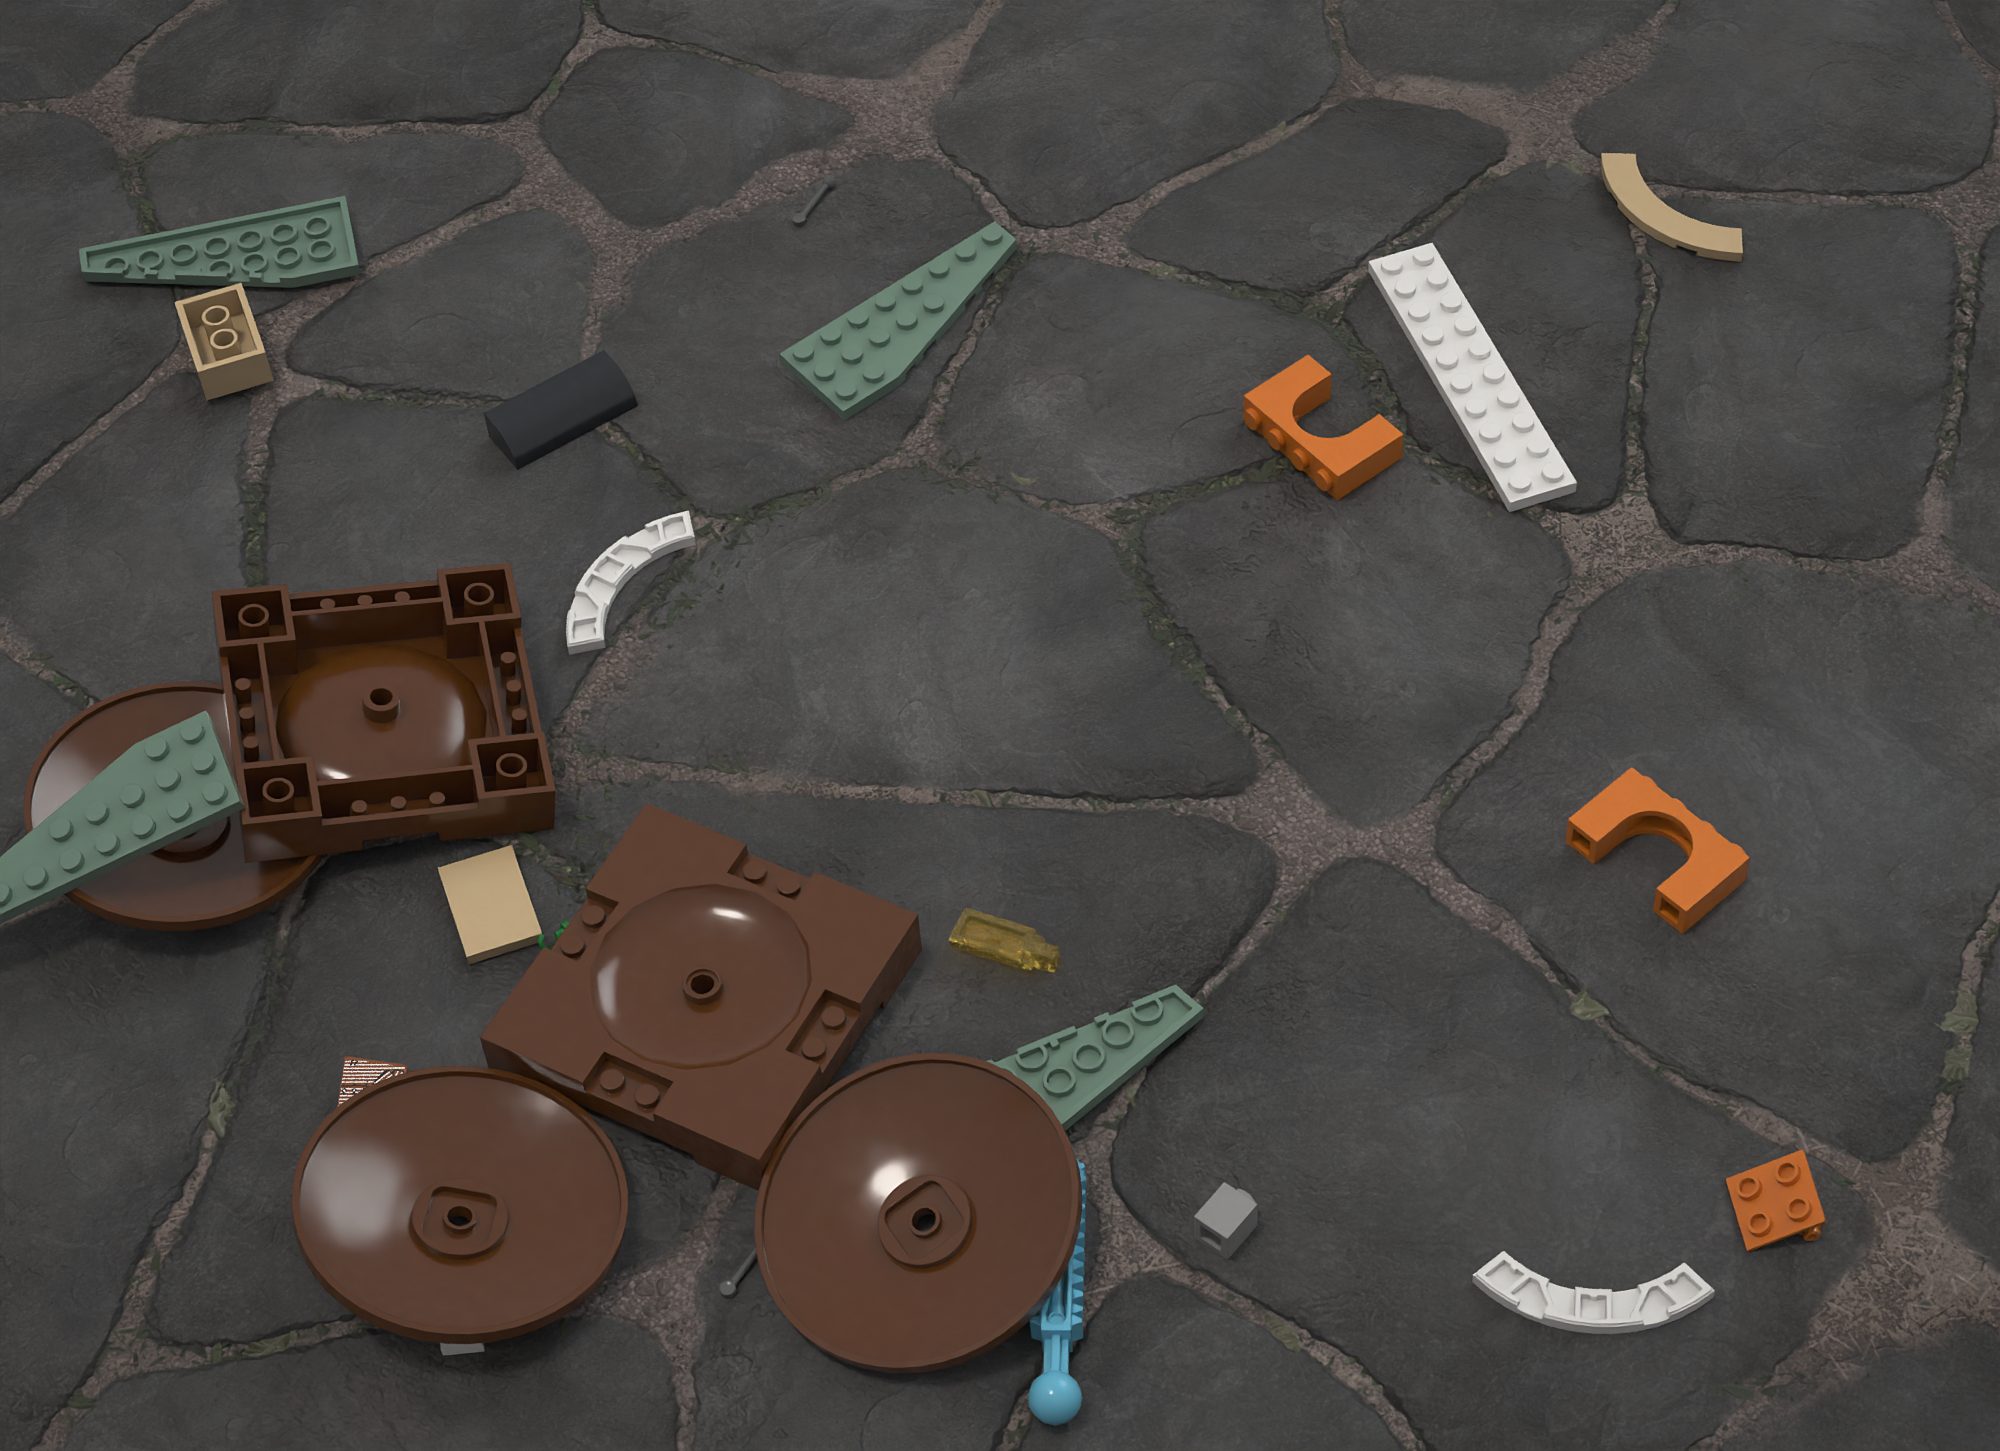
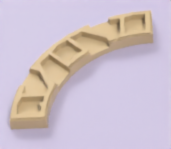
(1661, 221)

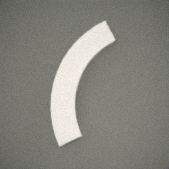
(613, 569)
(1593, 1309)

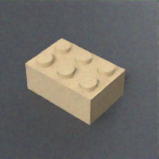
(224, 341)

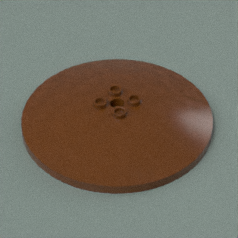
(188, 882)
(469, 1144)
(876, 1158)

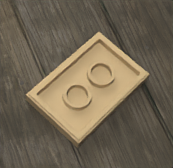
(490, 904)

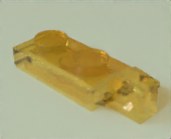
(1003, 941)

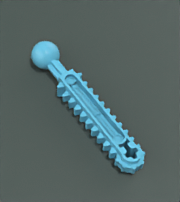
(1055, 1394)

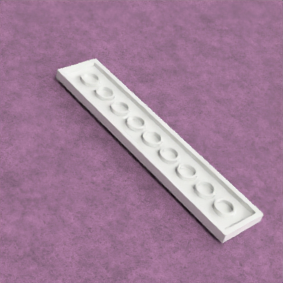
(1472, 378)

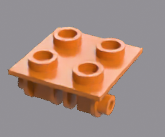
(1777, 1201)

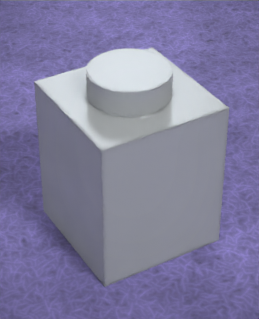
(1226, 1220)

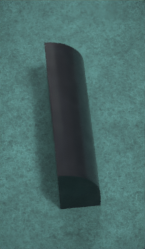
(560, 409)

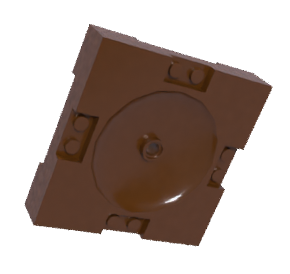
(381, 713)
(703, 992)

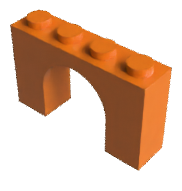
(1333, 463)
(1638, 807)

